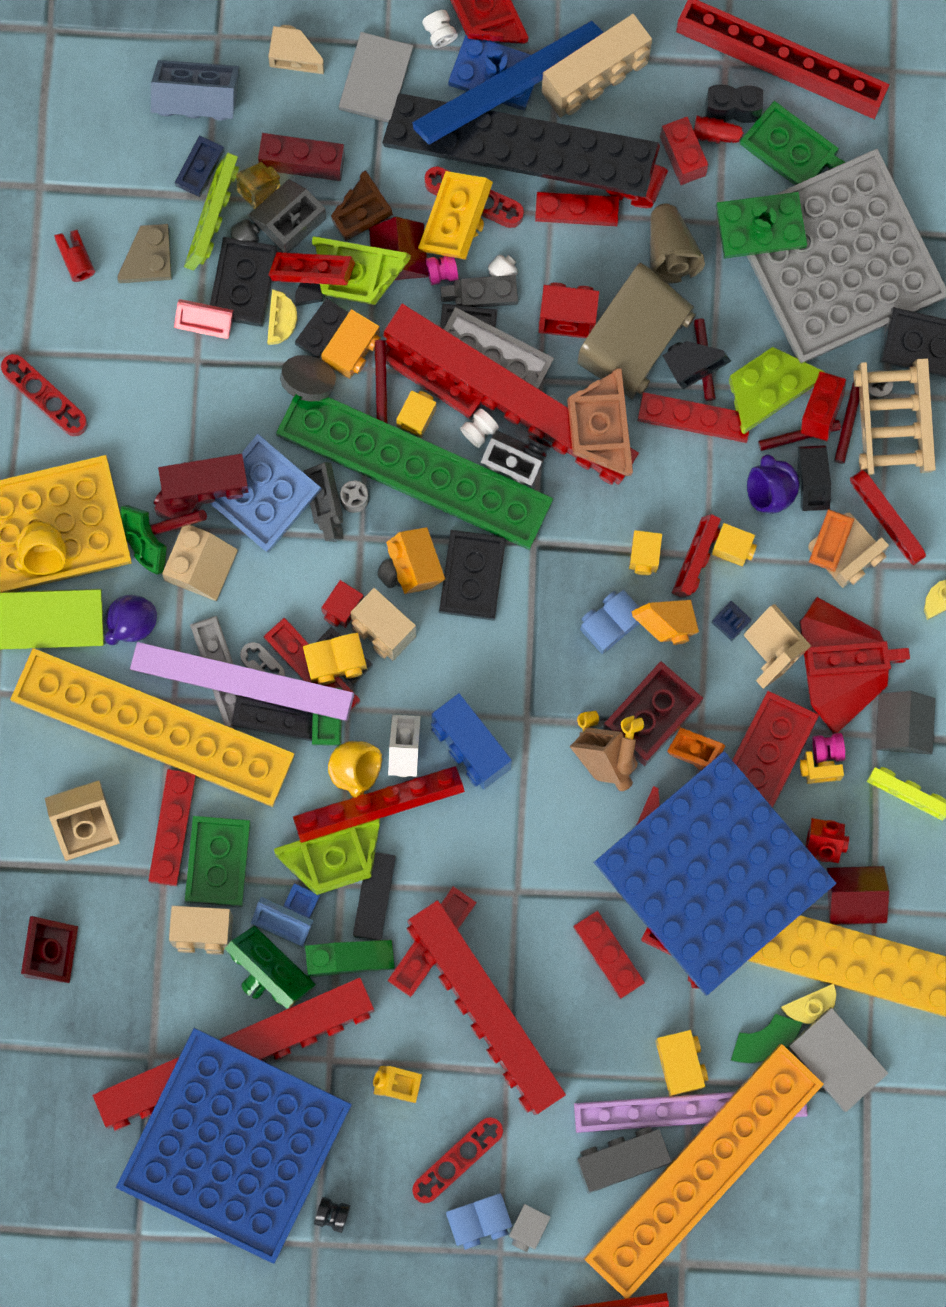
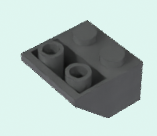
(289, 215)

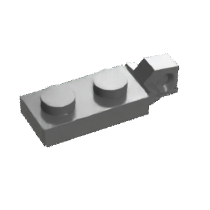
(482, 291)
(326, 505)

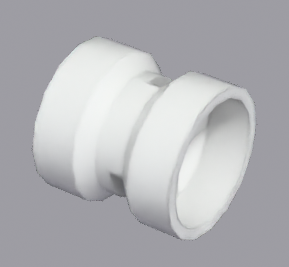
(439, 28)
(481, 425)

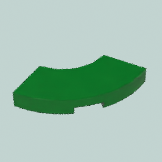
(147, 548)
(759, 1045)

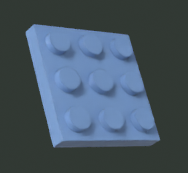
(275, 495)

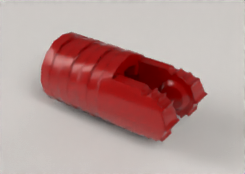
(716, 130)
(75, 258)

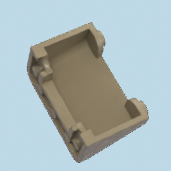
(635, 330)

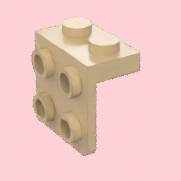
(857, 554)

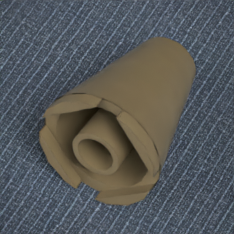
(673, 246)

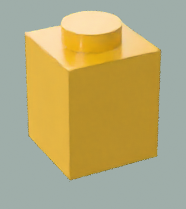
(416, 413)
(734, 545)
(645, 552)

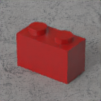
(684, 150)
(823, 406)

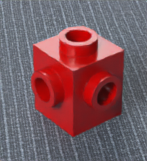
(826, 840)

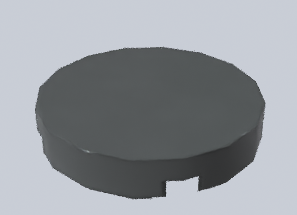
(307, 377)

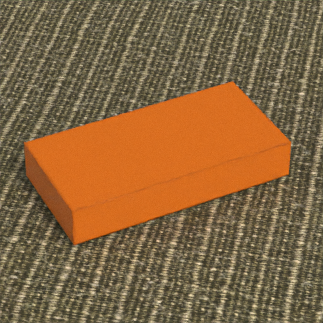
(831, 540)

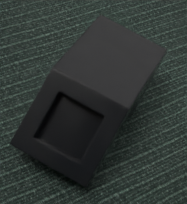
(815, 478)

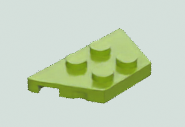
(371, 274)
(769, 385)
(333, 858)

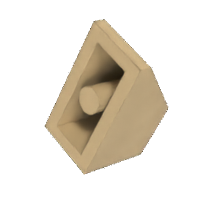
(293, 51)

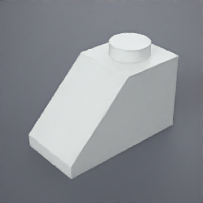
(404, 745)

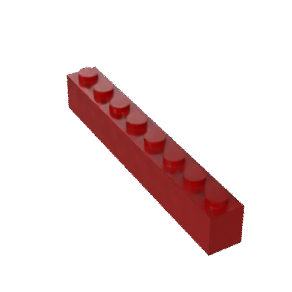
(782, 58)
(486, 1008)

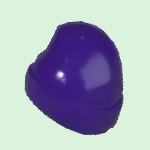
(772, 485)
(130, 619)

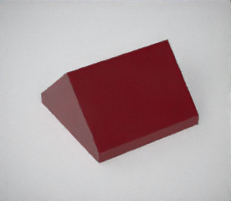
(402, 236)
(858, 896)
(49, 950)

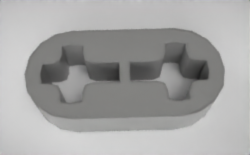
(264, 656)

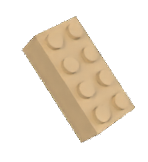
(596, 66)

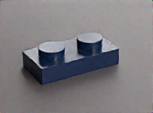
(199, 166)

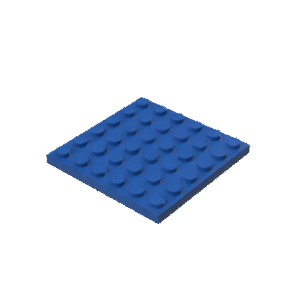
(714, 873)
(233, 1145)

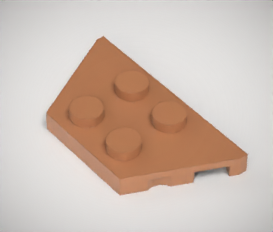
(601, 424)

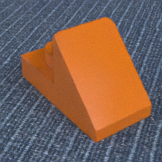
(695, 748)

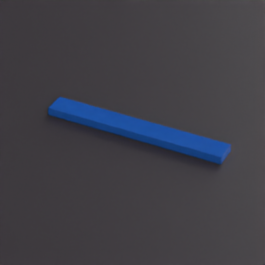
(501, 86)

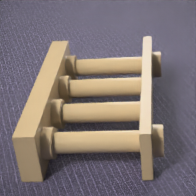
(918, 402)

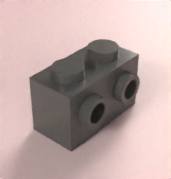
(507, 456)

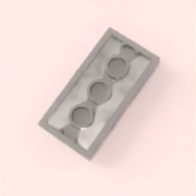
(500, 347)

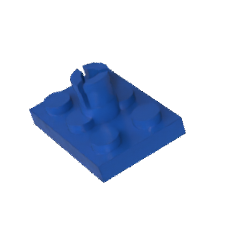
(481, 61)

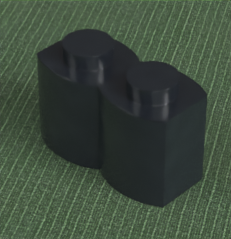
(740, 104)

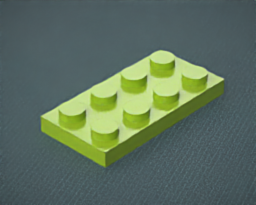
(209, 220)

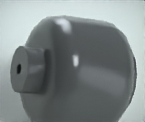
(245, 231)
(388, 574)

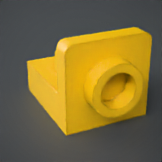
(825, 772)
(397, 1083)

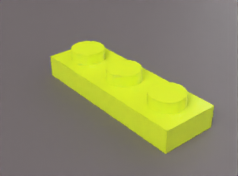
(908, 792)

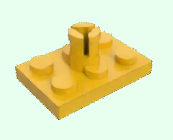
(456, 215)

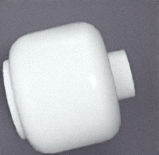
(502, 266)

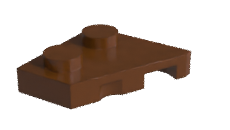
(361, 208)

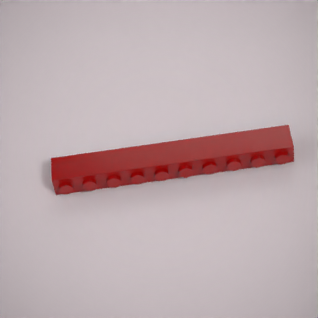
(489, 381)
(262, 1040)

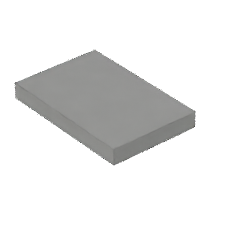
(375, 77)
(838, 1059)

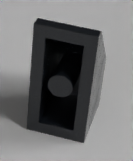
(693, 361)

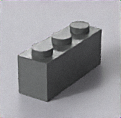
(623, 1159)

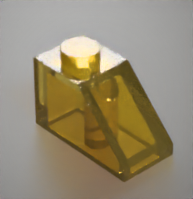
(257, 183)

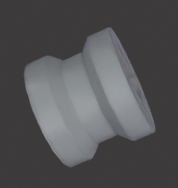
(879, 391)
(352, 491)

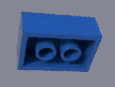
(470, 742)

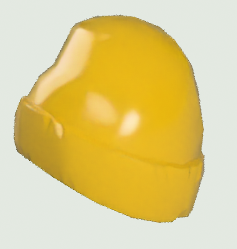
(40, 549)
(355, 766)

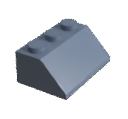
(194, 89)

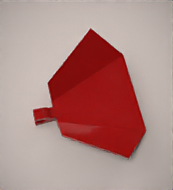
(845, 663)

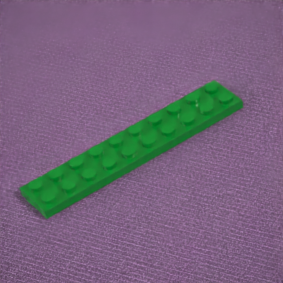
(416, 468)

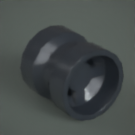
(338, 1217)

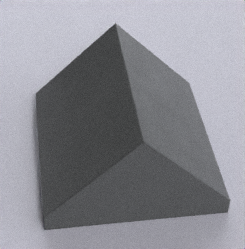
(905, 722)

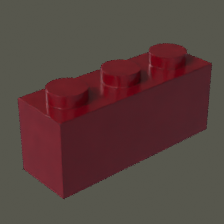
(302, 156)
(203, 481)

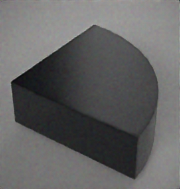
(308, 293)

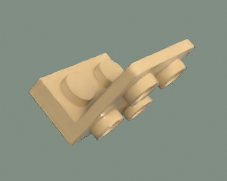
(777, 643)

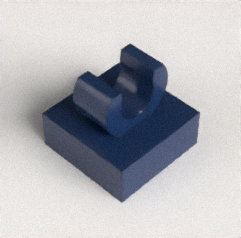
(731, 621)

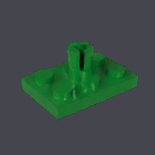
(761, 225)
(268, 969)

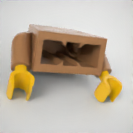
(607, 752)

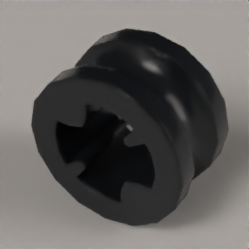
(536, 447)

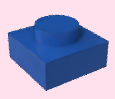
(301, 901)

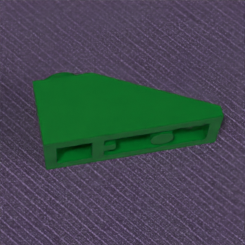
(349, 957)

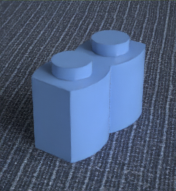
(610, 622)
(479, 1220)

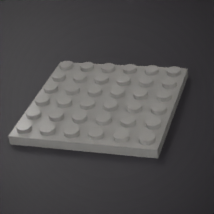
(856, 261)

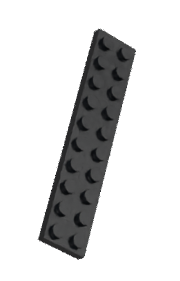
(530, 147)

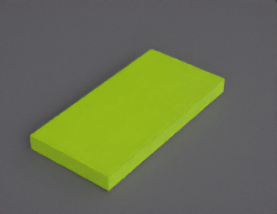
(51, 619)

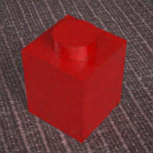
(340, 604)

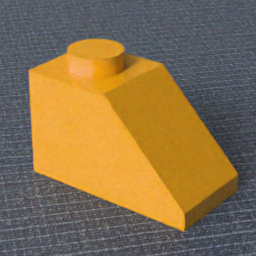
(668, 620)

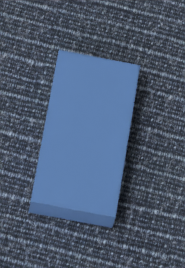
(282, 921)

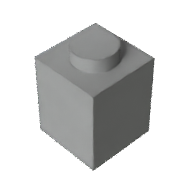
(528, 1228)

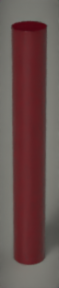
(701, 338)
(381, 380)
(847, 427)
(789, 438)
(178, 522)

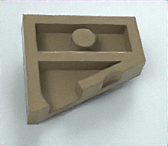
(148, 256)

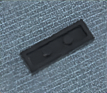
(272, 718)
(374, 898)

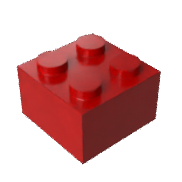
(568, 310)

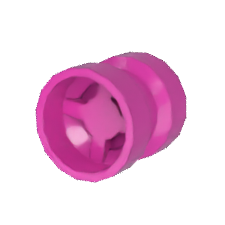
(441, 269)
(828, 748)

